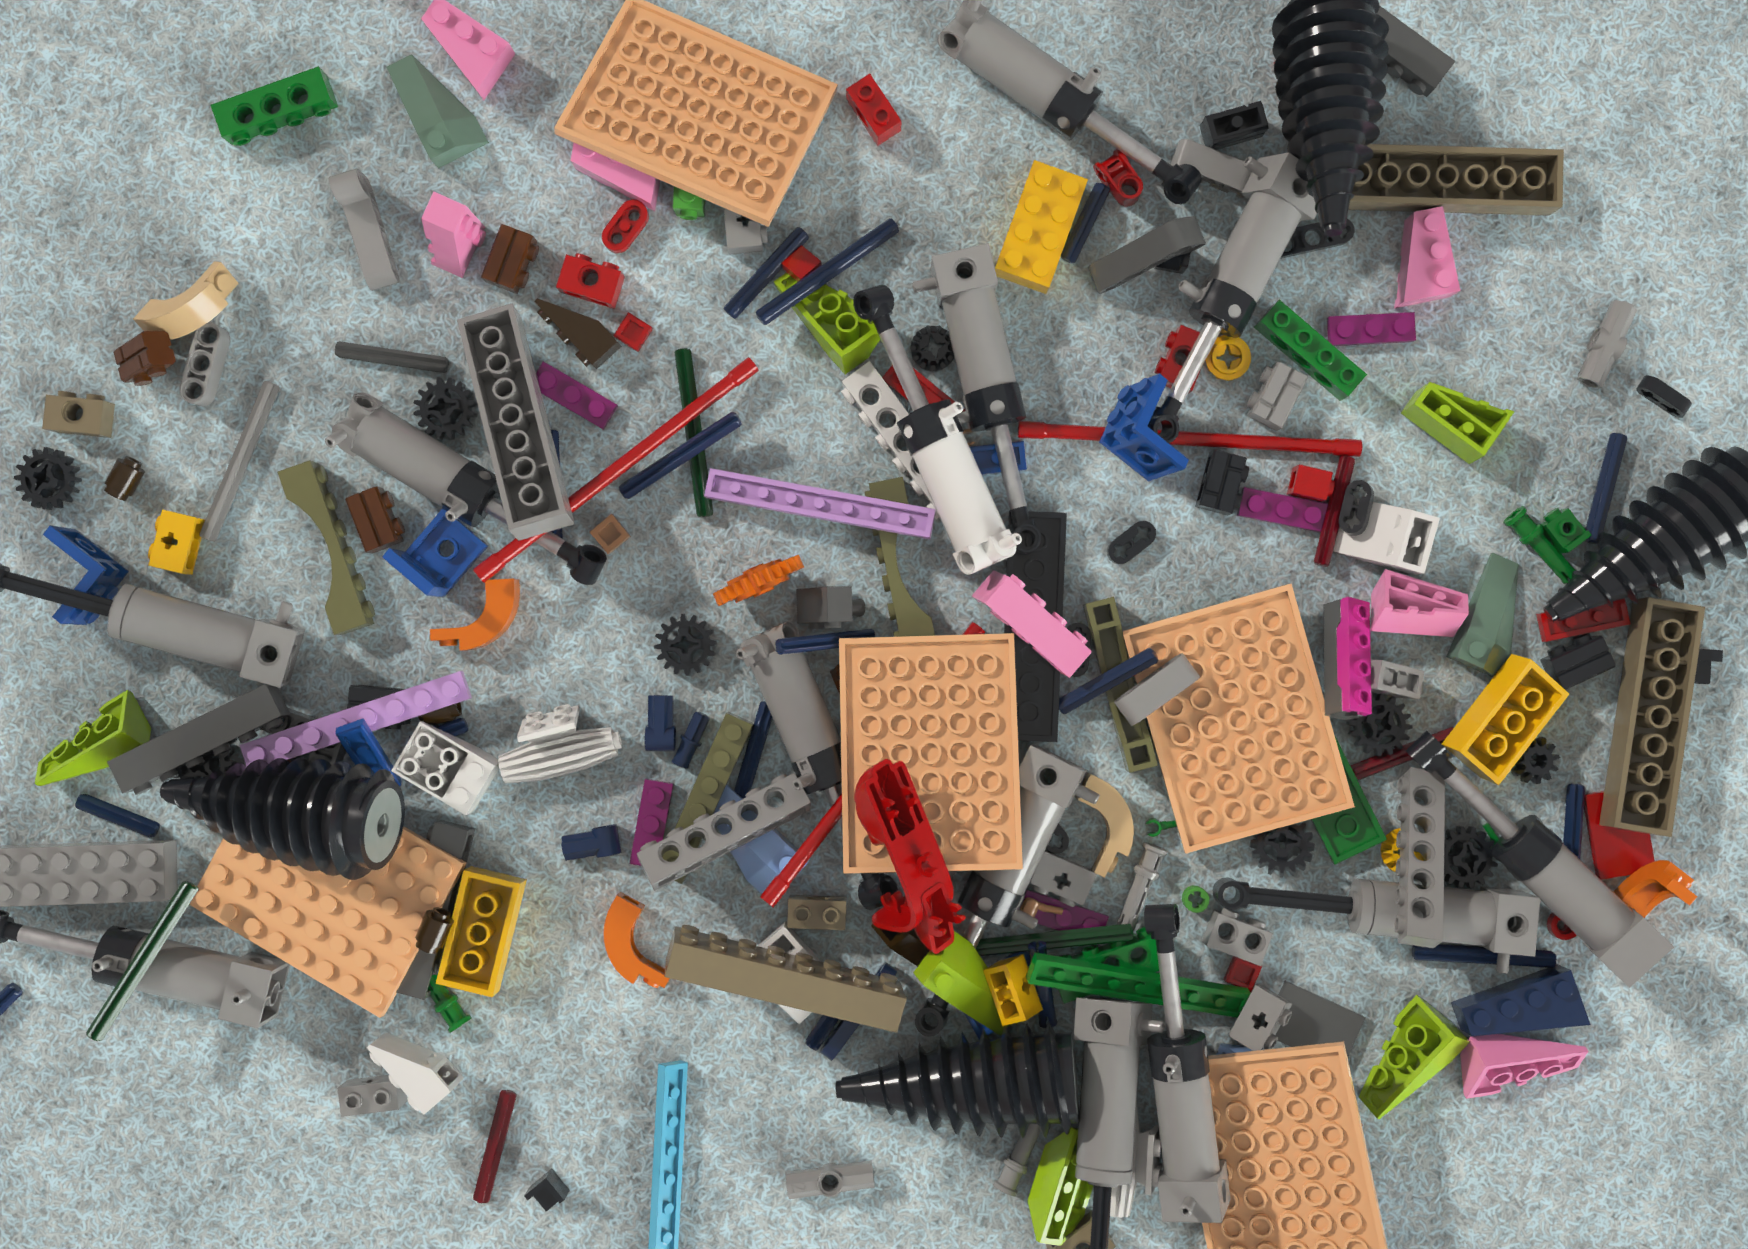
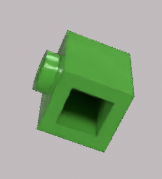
(688, 205)

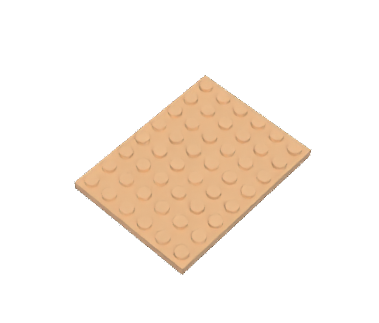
(697, 110)
(953, 722)
(1252, 733)
(331, 927)
(1292, 1152)

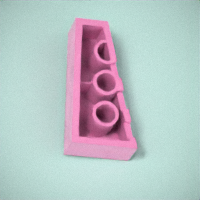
(1032, 622)

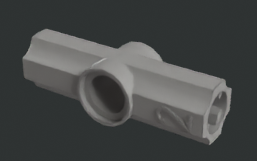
(1606, 344)
(810, 1181)

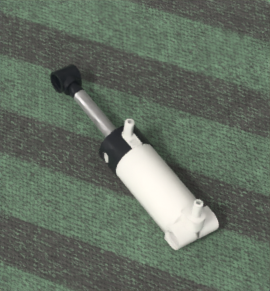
(942, 453)

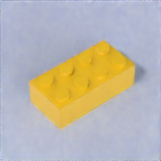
(1040, 227)
(1505, 718)
(481, 931)

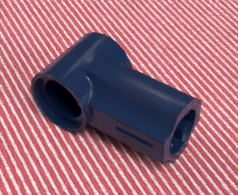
(660, 732)
(599, 842)

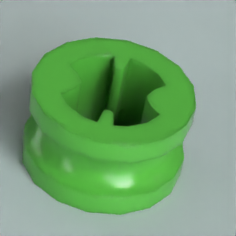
(1188, 904)

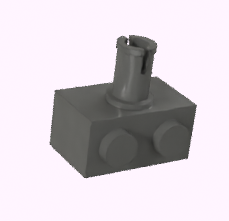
(827, 606)

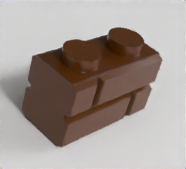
(510, 259)
(144, 357)
(375, 519)

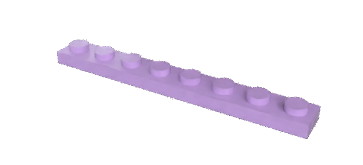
(820, 503)
(376, 713)

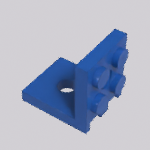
(1132, 439)
(427, 566)
(102, 576)

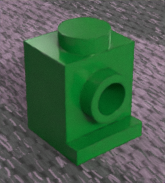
(1554, 531)

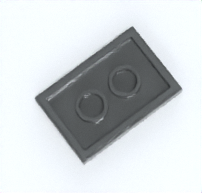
(1317, 1020)

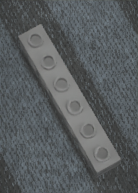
(716, 845)
(1430, 872)

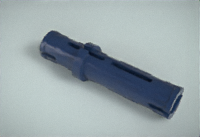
(1044, 993)

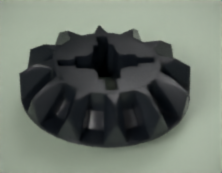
(926, 359)

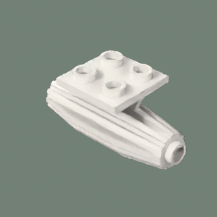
(556, 747)
(1145, 1170)

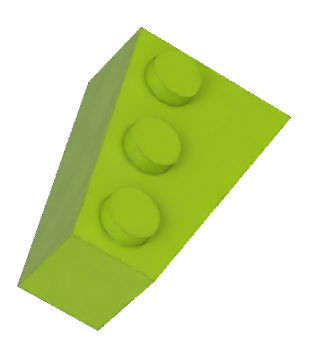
(1456, 421)

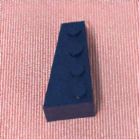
(1525, 1004)

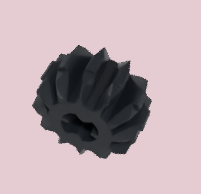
(1543, 762)

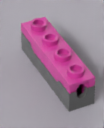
(1347, 659)

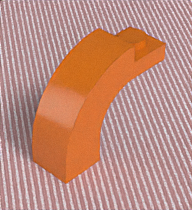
(496, 618)
(1653, 885)
(621, 946)

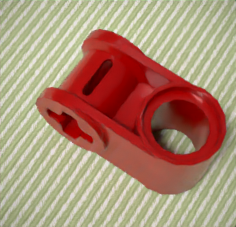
(1115, 174)

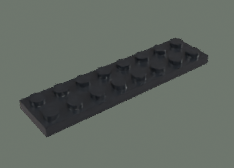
(1035, 677)

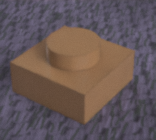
(610, 534)

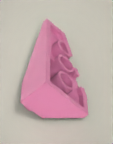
(1507, 1058)

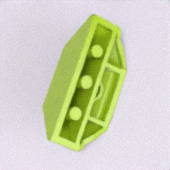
(1057, 1196)

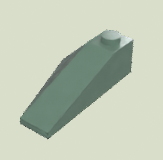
(437, 115)
(1487, 631)

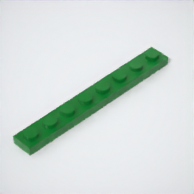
(1133, 984)

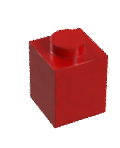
(1310, 483)

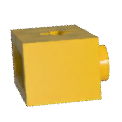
(179, 557)
(1011, 993)

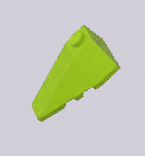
(834, 324)
(109, 736)
(959, 979)
(1416, 1052)

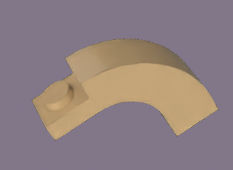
(191, 308)
(1117, 820)

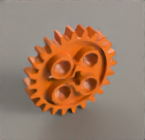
(758, 580)

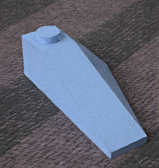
(762, 857)

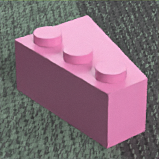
(471, 46)
(616, 175)
(452, 232)
(1426, 260)
(1416, 606)

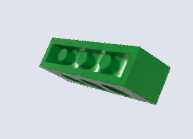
(231, 112)
(1310, 350)
(1121, 951)

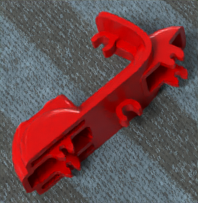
(896, 819)

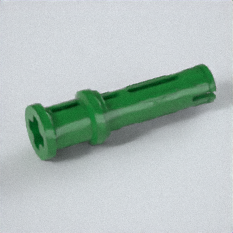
(1532, 535)
(447, 1005)

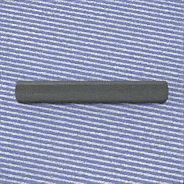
(391, 357)

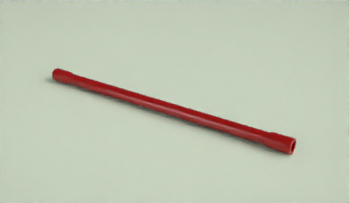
(734, 378)
(1336, 446)
(781, 882)

